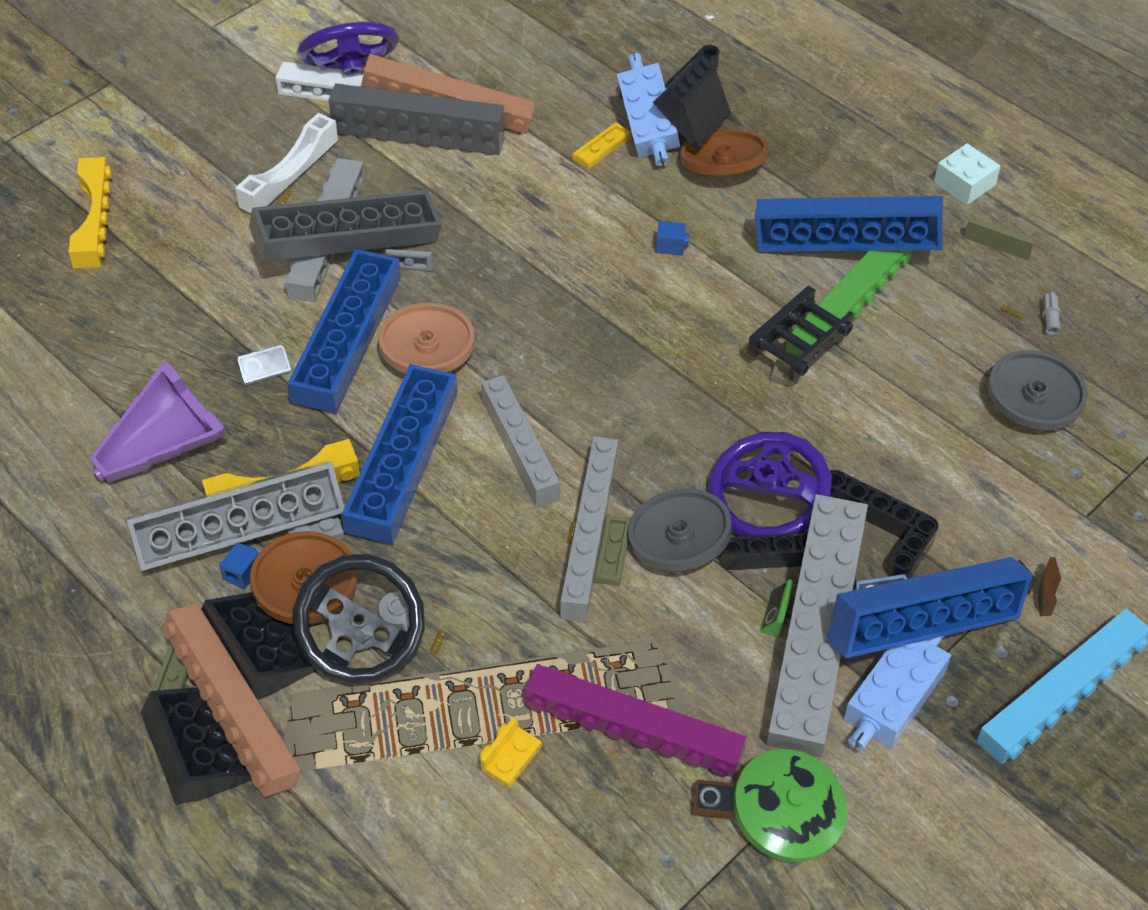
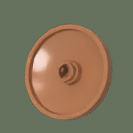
(426, 337)

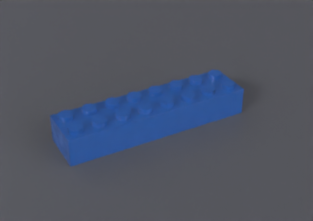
(849, 224)
(344, 331)
(400, 454)
(928, 606)

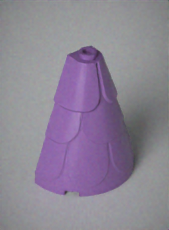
(155, 428)

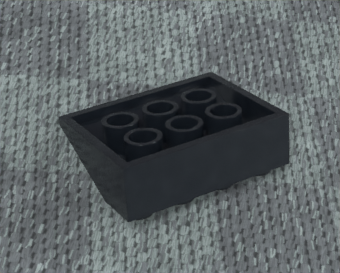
(695, 101)
(257, 643)
(191, 745)

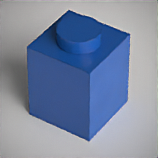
(671, 238)
(238, 564)

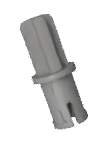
(1051, 314)

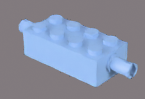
(649, 126)
(895, 692)

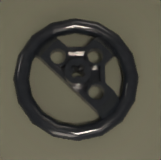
(333, 662)

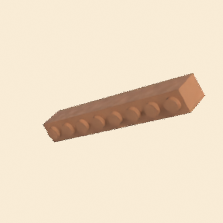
(400, 77)
(231, 700)

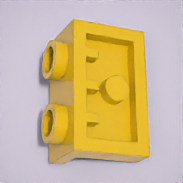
(509, 753)

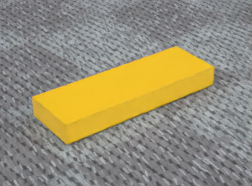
(601, 145)

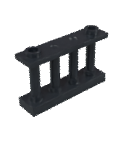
(790, 315)

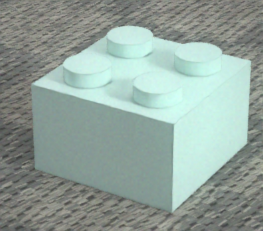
(967, 174)

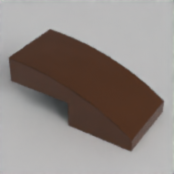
(1048, 587)

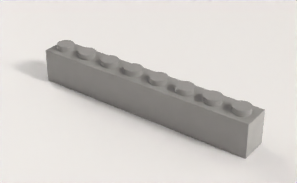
(309, 272)
(589, 530)

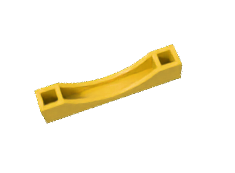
(87, 244)
(339, 453)

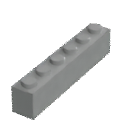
(520, 441)

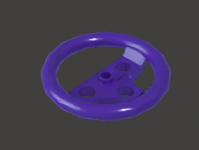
(349, 53)
(771, 477)

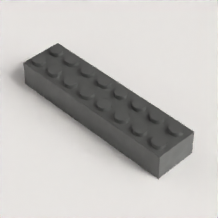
(417, 119)
(344, 225)

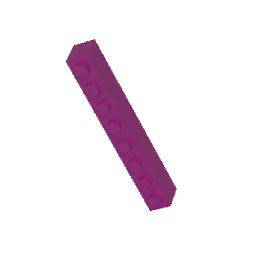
(635, 721)

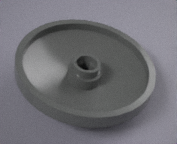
(1037, 390)
(680, 529)

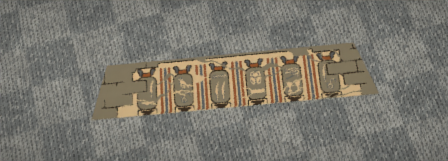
(460, 705)

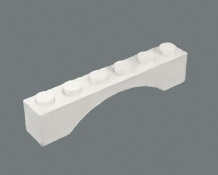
(313, 142)

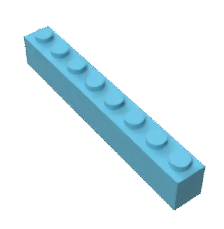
(1063, 687)

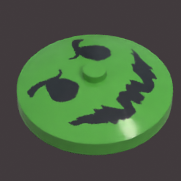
(789, 805)

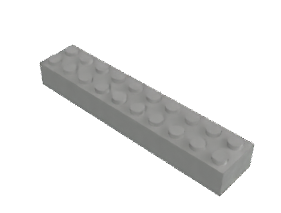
(809, 659)

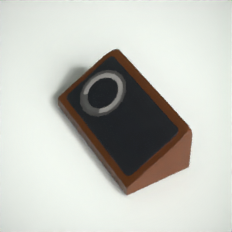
(714, 799)

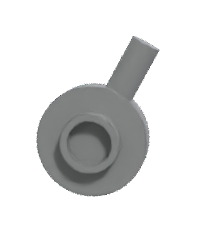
(394, 610)

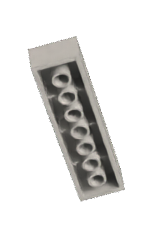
(235, 515)

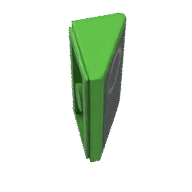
(777, 609)

